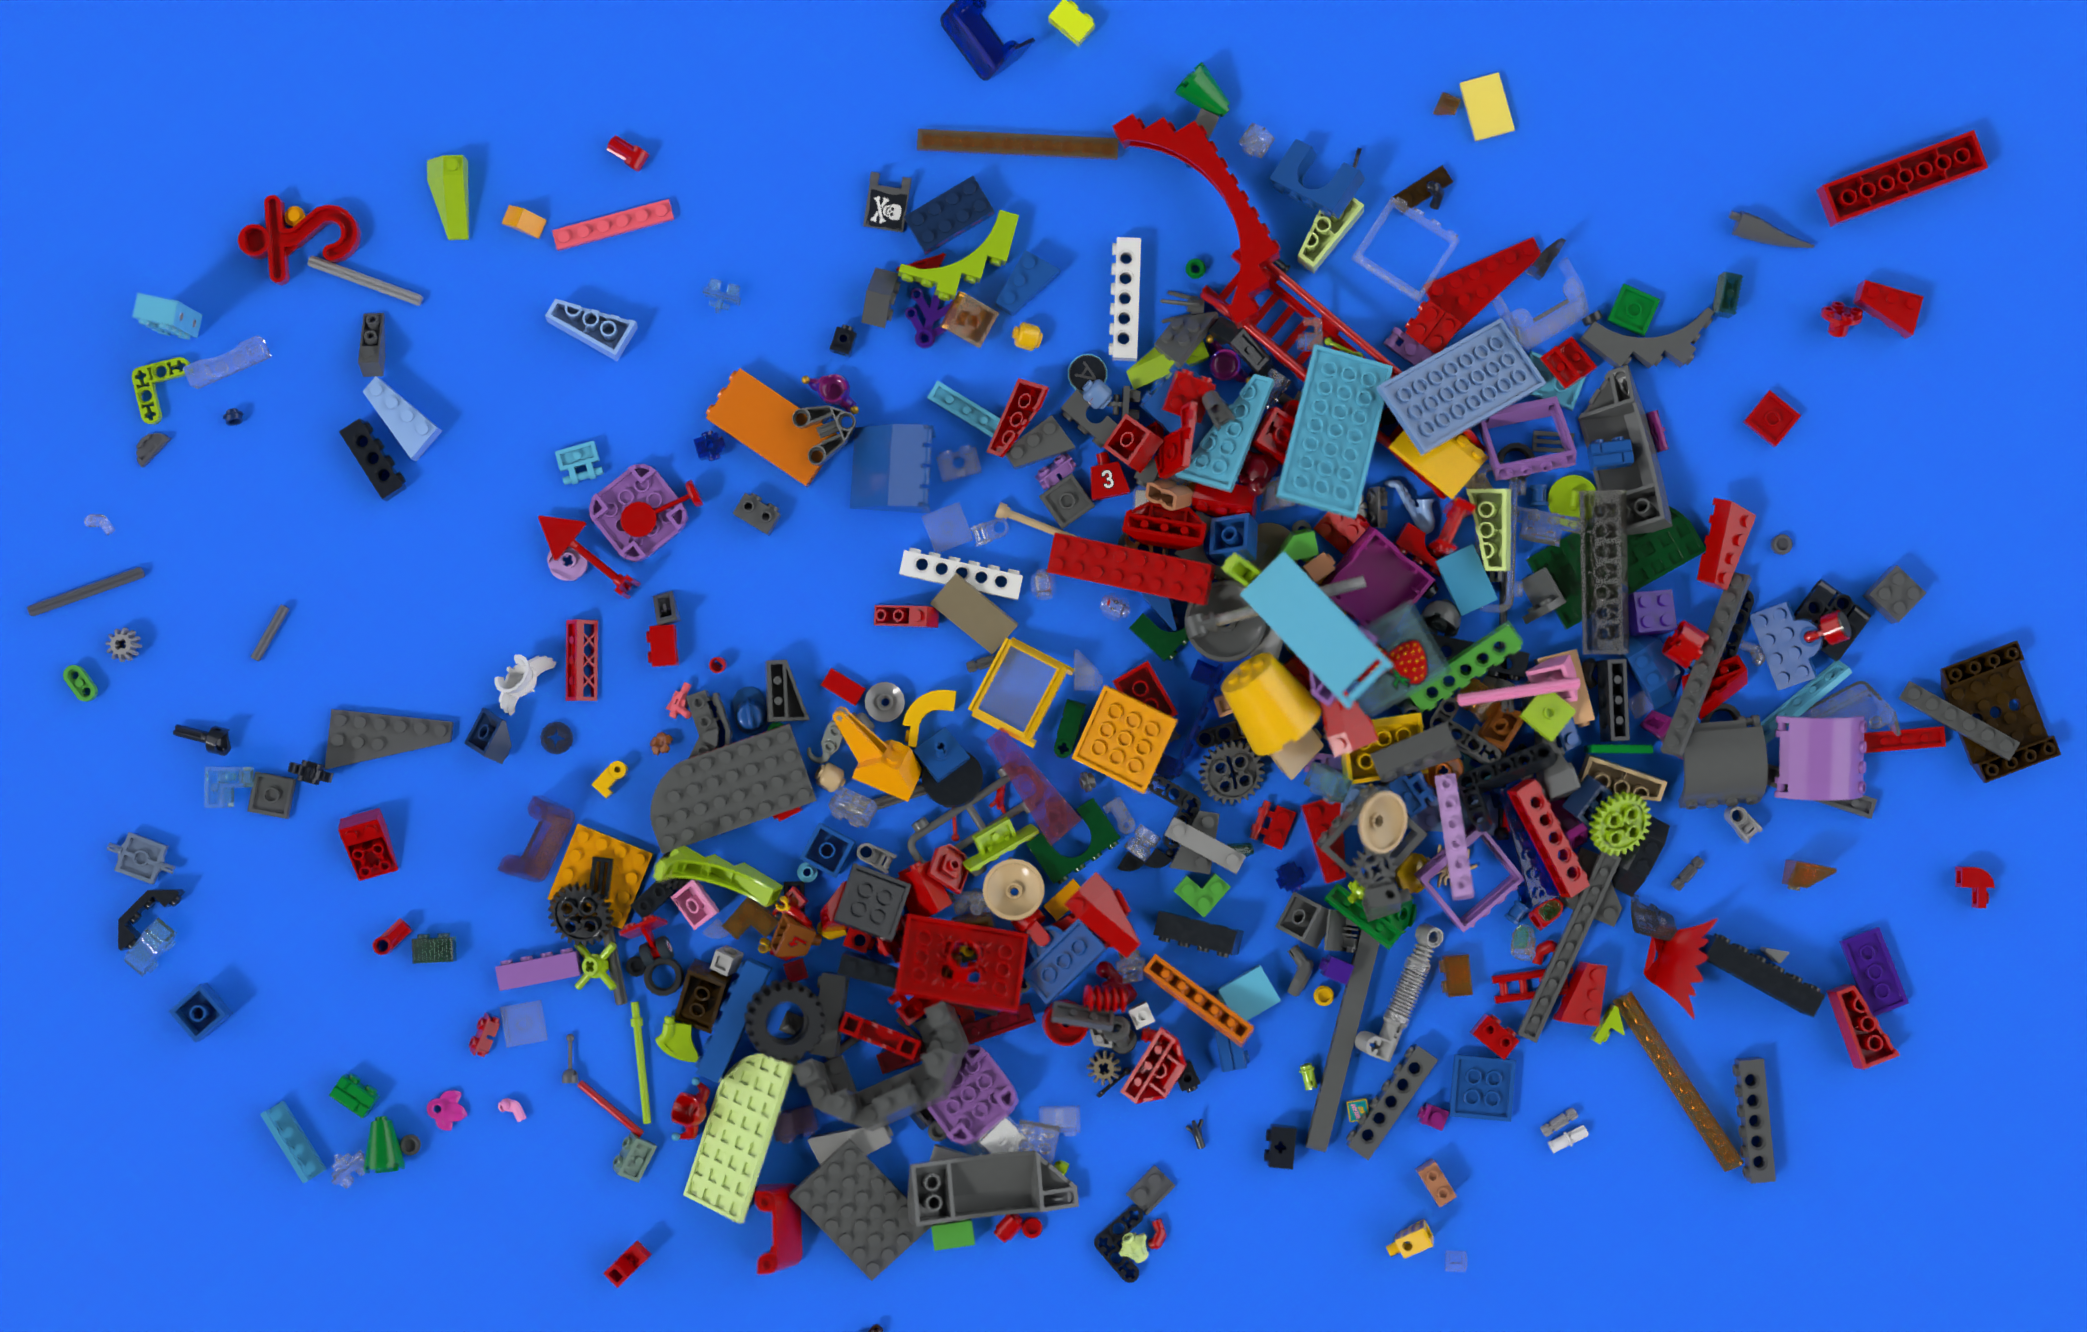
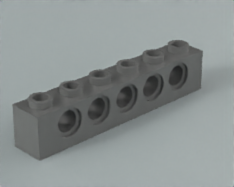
(1367, 1147)
(1766, 1169)

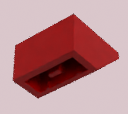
(828, 912)

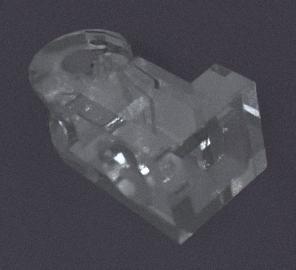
(1280, 385)
(1124, 819)

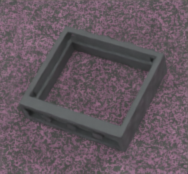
(1352, 810)

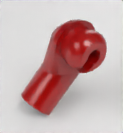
(1542, 949)
(1159, 1236)

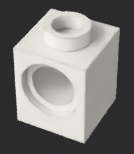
(1141, 1015)

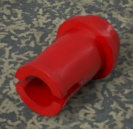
(1148, 1034)

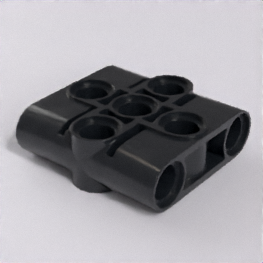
(1825, 600)

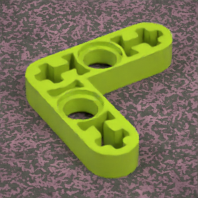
(151, 379)

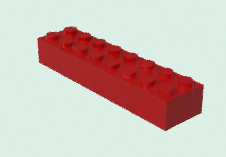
(1902, 178)
(1131, 568)

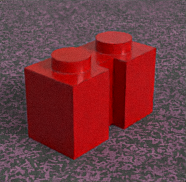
(663, 645)

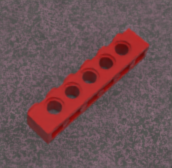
(1539, 833)

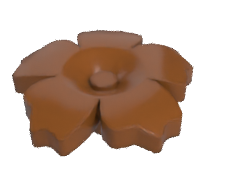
(661, 743)

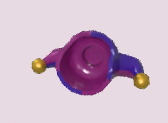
(1225, 363)
(833, 390)

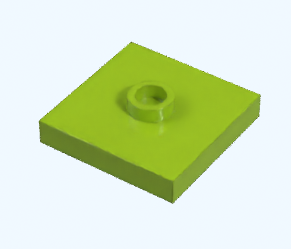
(1547, 714)

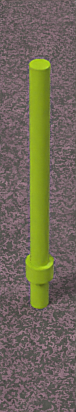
(636, 1023)

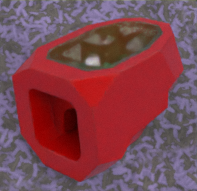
(1546, 913)

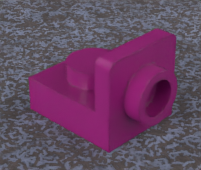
(1432, 1116)

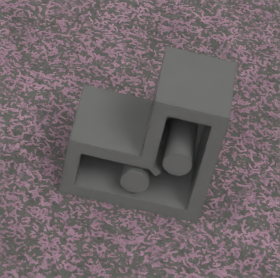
(879, 297)

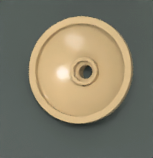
(1383, 822)
(1008, 876)

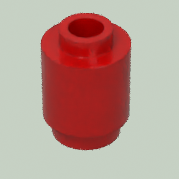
(1008, 1227)

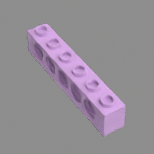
(1454, 837)

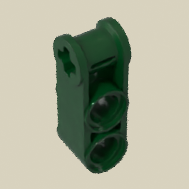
(1069, 726)

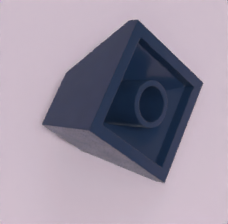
(490, 736)

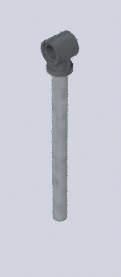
(1200, 625)

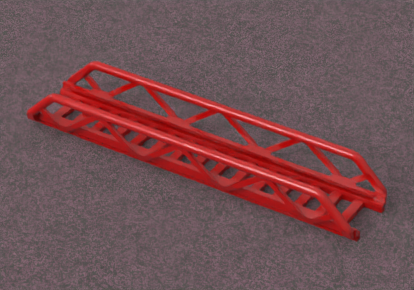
(1330, 327)

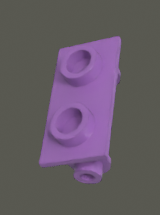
(1060, 465)

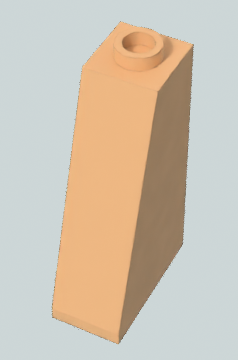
(1583, 705)

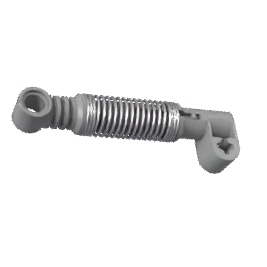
(1405, 994)

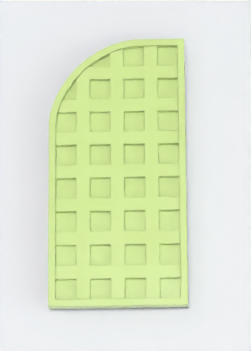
(738, 1135)

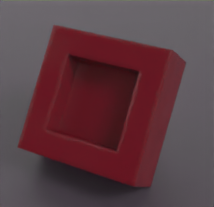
(796, 970)

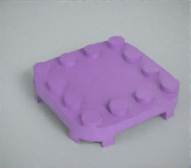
(637, 484)
(976, 1100)

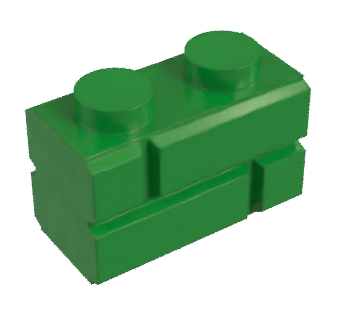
(355, 1095)

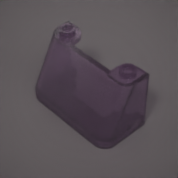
(545, 842)

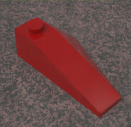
(1100, 911)

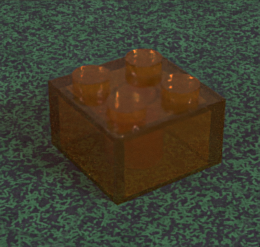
(969, 319)

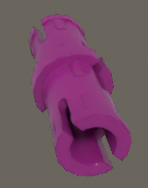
(1657, 431)

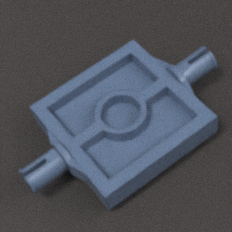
(141, 858)

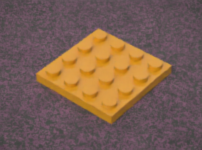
(1124, 739)
(627, 875)

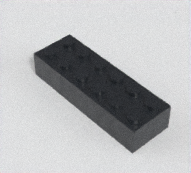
(1765, 977)

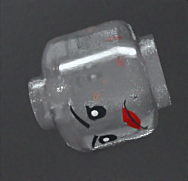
(1115, 607)

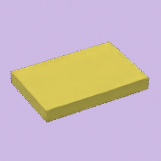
(1486, 107)

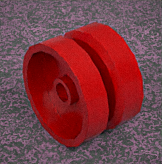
(1057, 1032)

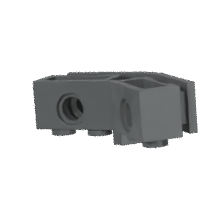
(706, 723)

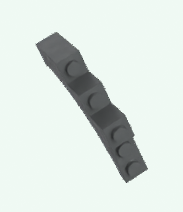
(1675, 346)

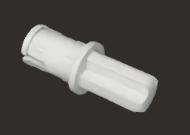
(1568, 1139)

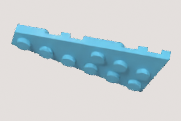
(1224, 450)

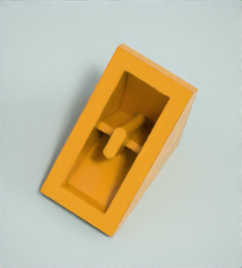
(524, 221)

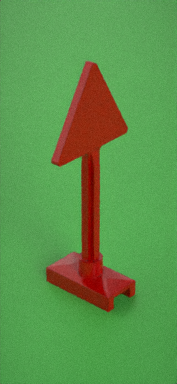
(562, 534)

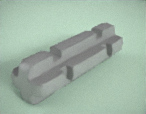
(1559, 1122)

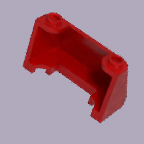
(785, 1226)

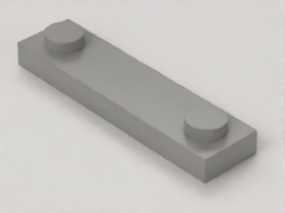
(1205, 845)

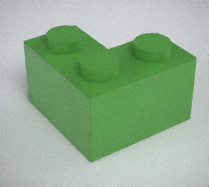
(1202, 898)

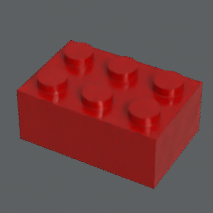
(1144, 686)

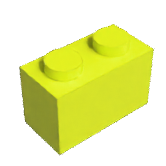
(1071, 21)

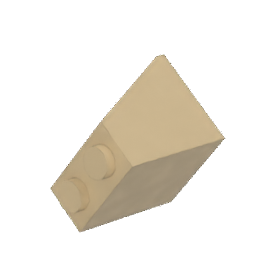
(1298, 753)

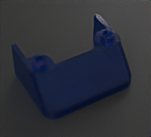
(978, 40)

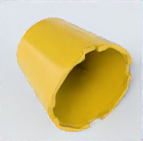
(1269, 703)

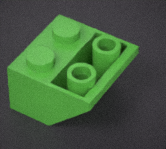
(1299, 545)

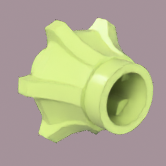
(1134, 1247)

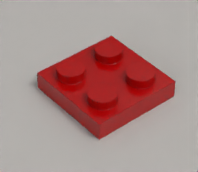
(1771, 418)

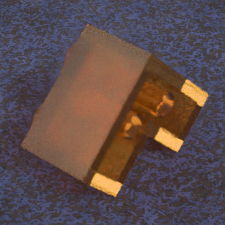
(749, 914)

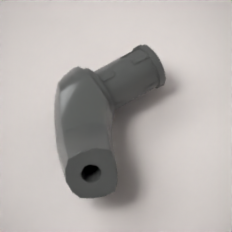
(1495, 683)
(1303, 971)

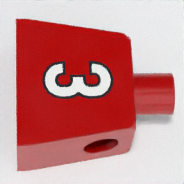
(1107, 479)

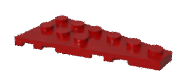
(1476, 285)

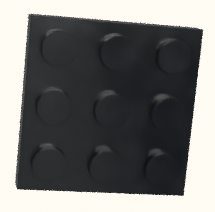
(872, 902)

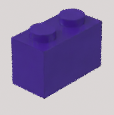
(1336, 969)

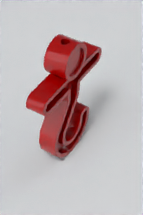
(279, 242)

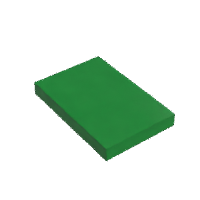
(1639, 749)

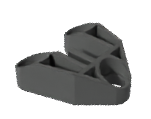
(818, 415)

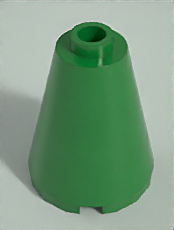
(1203, 91)
(383, 1148)

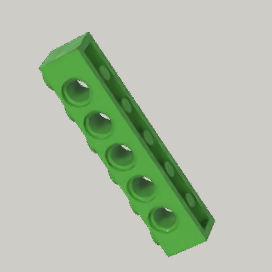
(1504, 633)

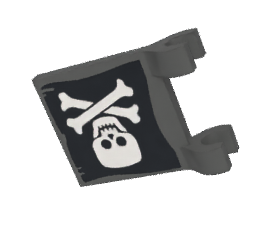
(886, 205)

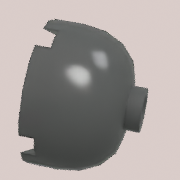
(1442, 617)

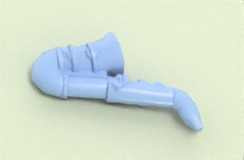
(1421, 515)

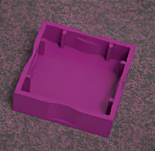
(1388, 577)

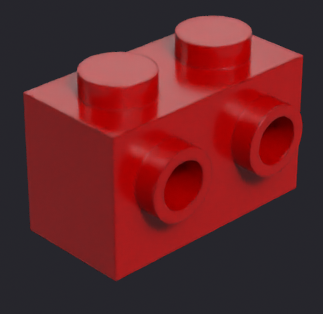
(1494, 1036)

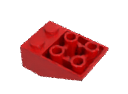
(368, 844)

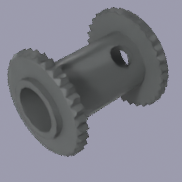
(1121, 1035)

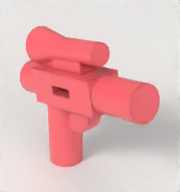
(679, 703)

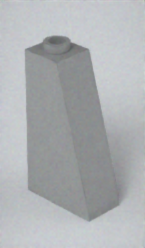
(868, 1141)

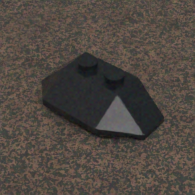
(1637, 864)

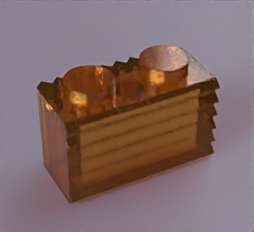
(1456, 975)

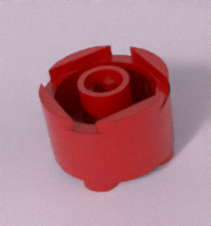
(1685, 644)

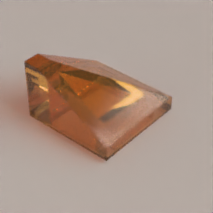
(1446, 105)

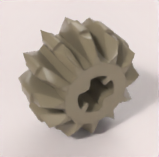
(1106, 1075)

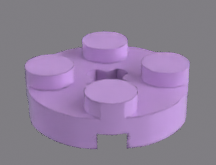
(569, 572)

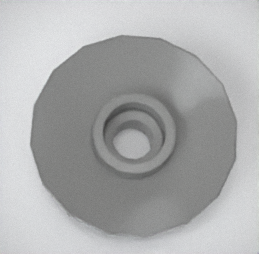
(877, 694)

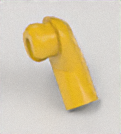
(830, 935)

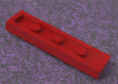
(1909, 739)

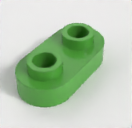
(80, 684)

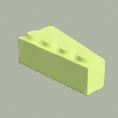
(1326, 235)
(1493, 526)

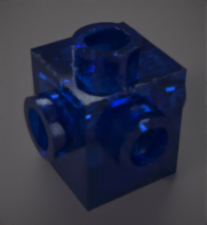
(702, 446)

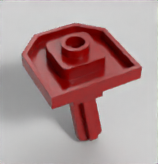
(948, 868)

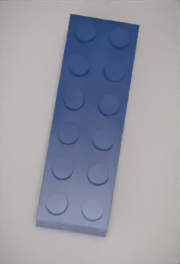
(731, 1025)

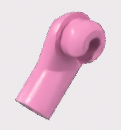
(512, 1106)

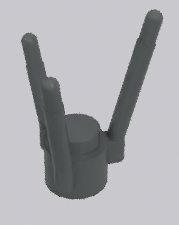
(1194, 304)

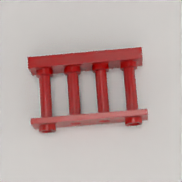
(1456, 512)

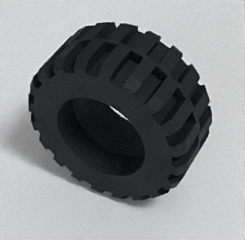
(799, 1042)

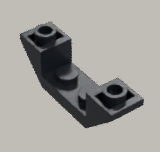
(1243, 344)
(126, 932)

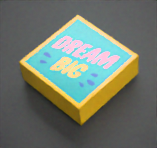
(1356, 1109)

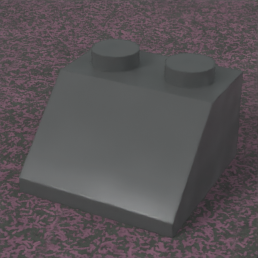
(1304, 920)

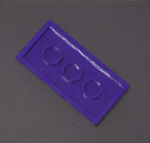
(1874, 971)

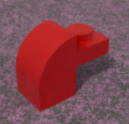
(1977, 880)
(627, 1263)

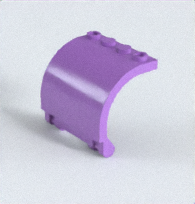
(1821, 758)

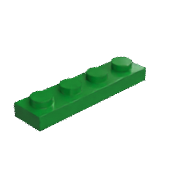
(1379, 929)

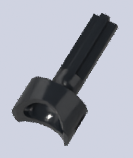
(216, 739)

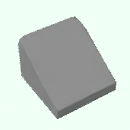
(1775, 955)

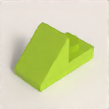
(1610, 1020)

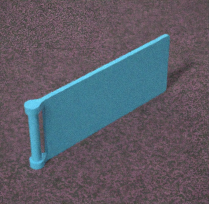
(1314, 628)

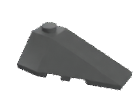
(1560, 779)

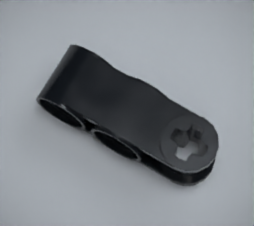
(1235, 732)

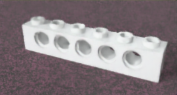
(1132, 248)
(909, 569)

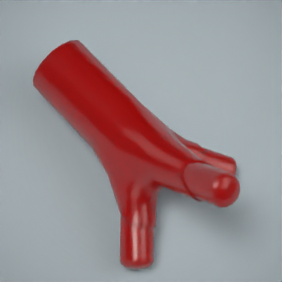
(999, 799)

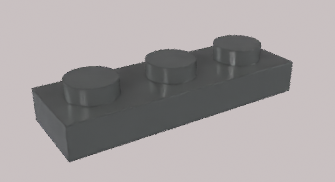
(1082, 1016)

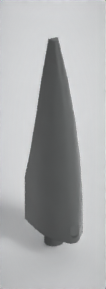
(1757, 230)

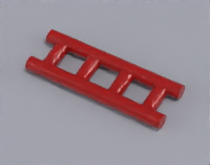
(1524, 994)

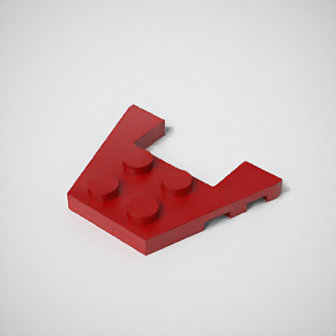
(1176, 448)

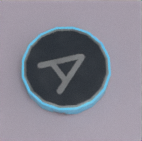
(1086, 368)

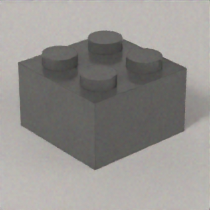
(1894, 594)

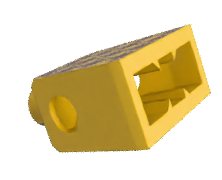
(1419, 1237)

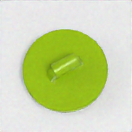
(1565, 495)

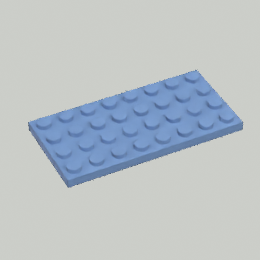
(1461, 386)

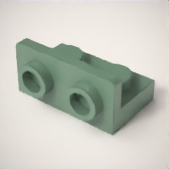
(633, 1157)

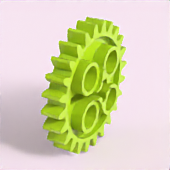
(1620, 823)

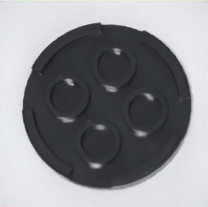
(958, 787)

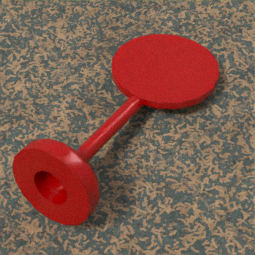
(640, 519)

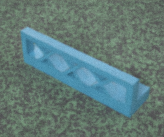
(293, 1142)

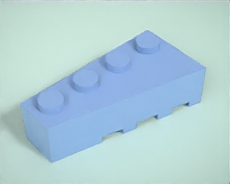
(599, 330)
(405, 421)

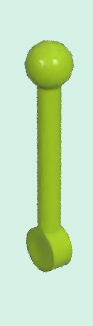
(1328, 341)

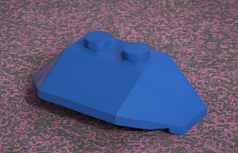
(1652, 669)

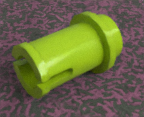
(1308, 1076)

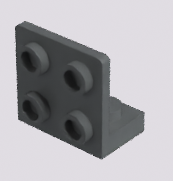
(1542, 594)

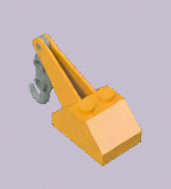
(880, 764)

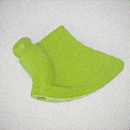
(677, 1040)

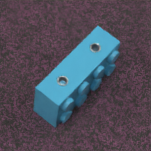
(167, 316)

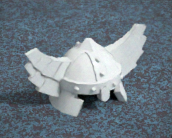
(521, 680)

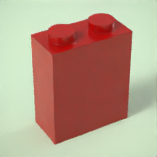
(925, 894)

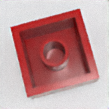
(1133, 443)

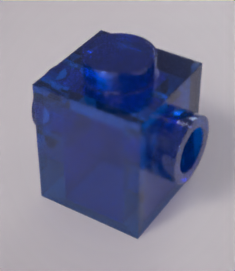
(1290, 877)

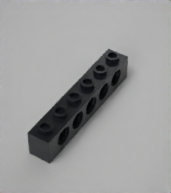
(1519, 659)

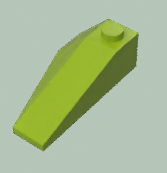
(449, 186)
(1155, 365)

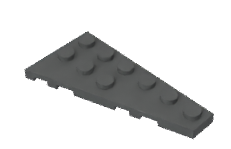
(370, 736)

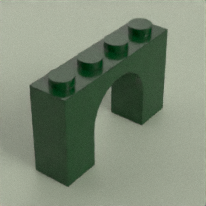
(1159, 641)
(1102, 836)

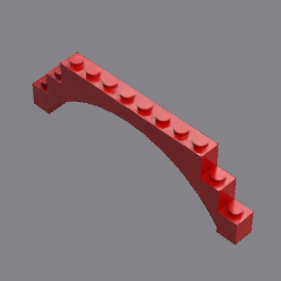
(1195, 150)

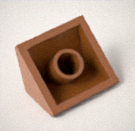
(1501, 728)

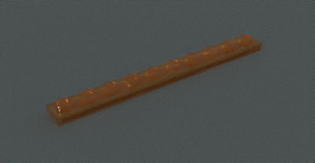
(1017, 144)
(1678, 1081)

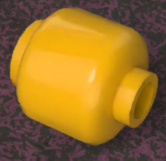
(1027, 336)

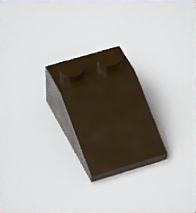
(702, 996)

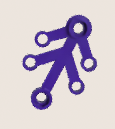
(931, 314)

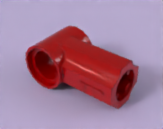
(631, 155)
(393, 936)

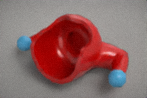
(690, 1111)

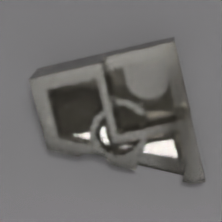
(1543, 262)
(1651, 920)

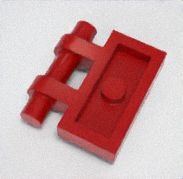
(1278, 827)
(911, 1009)

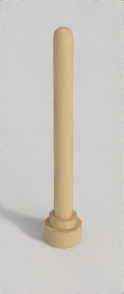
(1005, 512)

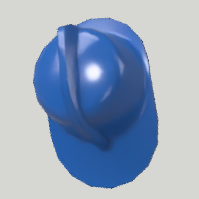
(750, 710)

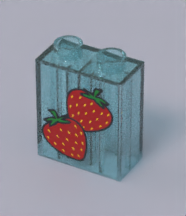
(1412, 651)

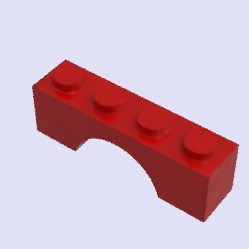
(1412, 541)
(881, 1036)

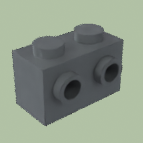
(757, 513)

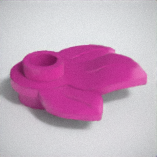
(449, 1111)

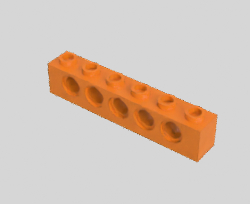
(1198, 1000)

